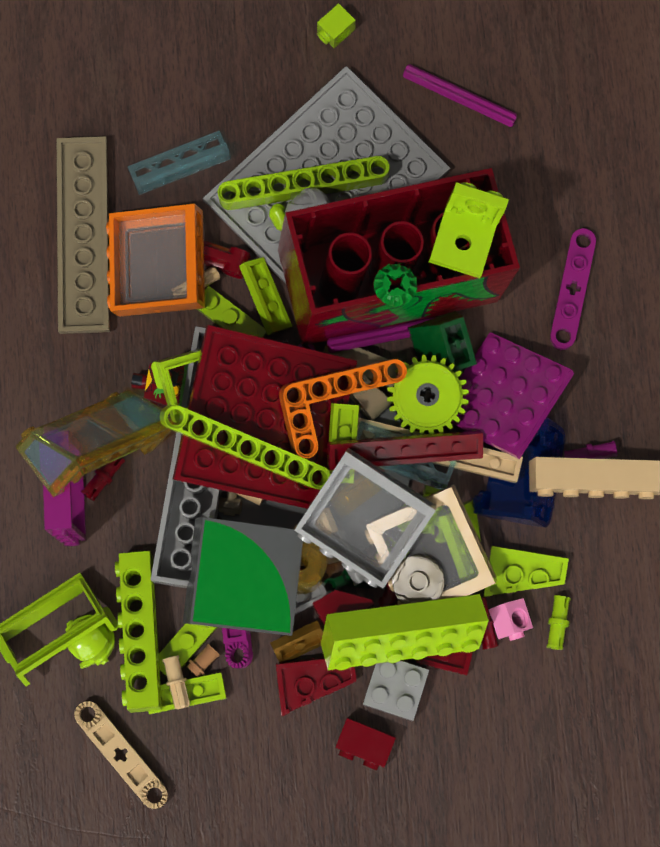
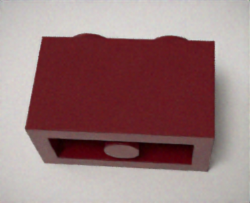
(364, 743)

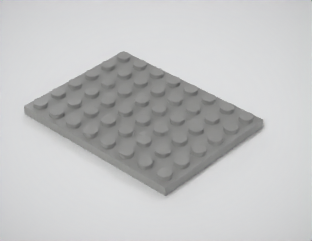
(334, 126)

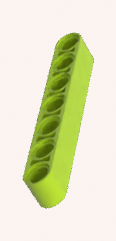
(291, 178)
(233, 446)

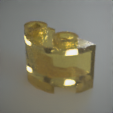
(315, 568)

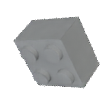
(396, 688)

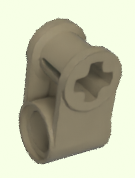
(371, 401)

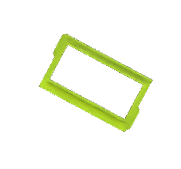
(162, 377)
(40, 609)

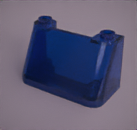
(514, 500)

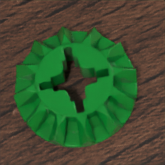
(395, 297)

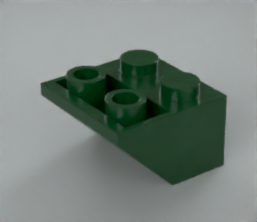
(445, 338)

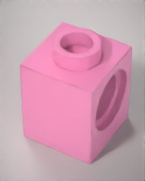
(511, 619)

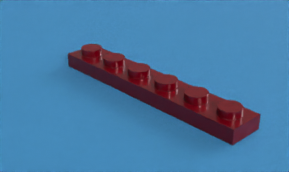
(411, 448)

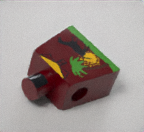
(156, 395)

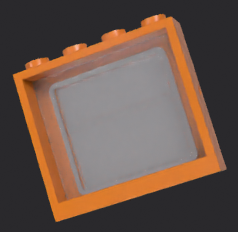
(156, 260)

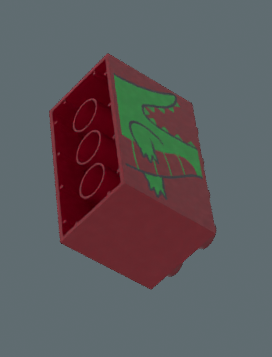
(340, 246)

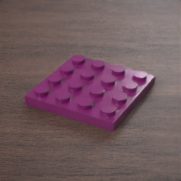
(510, 394)

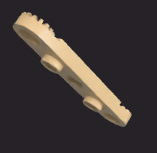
(134, 769)

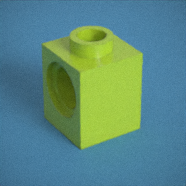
(335, 26)

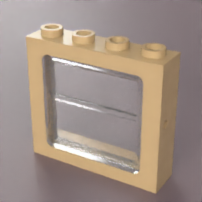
(454, 546)

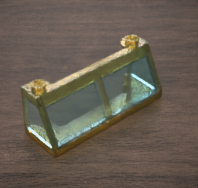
(92, 438)

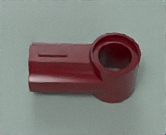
(225, 259)

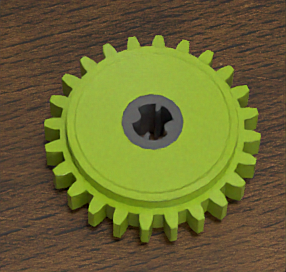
(443, 385)

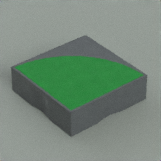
(243, 576)

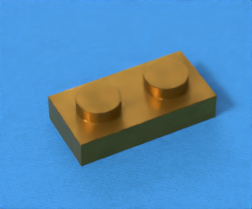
(300, 642)

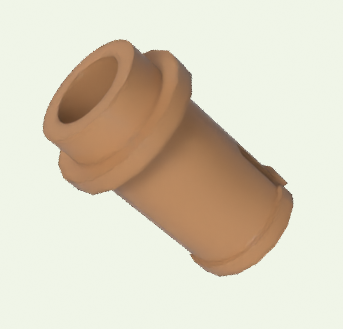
(203, 660)

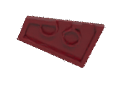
(307, 681)

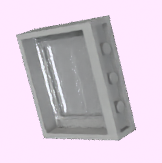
(365, 519)

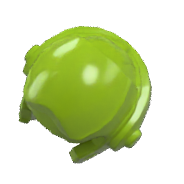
(94, 646)

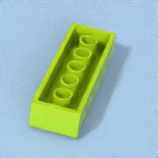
(403, 632)

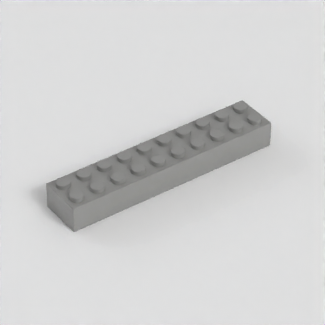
(181, 506)

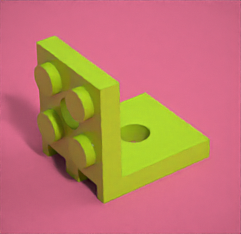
(470, 216)

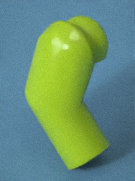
(277, 215)

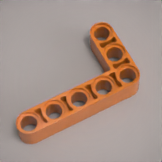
(331, 390)

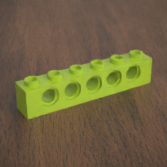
(149, 697)

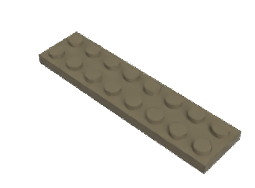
(82, 235)

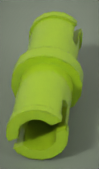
(558, 622)

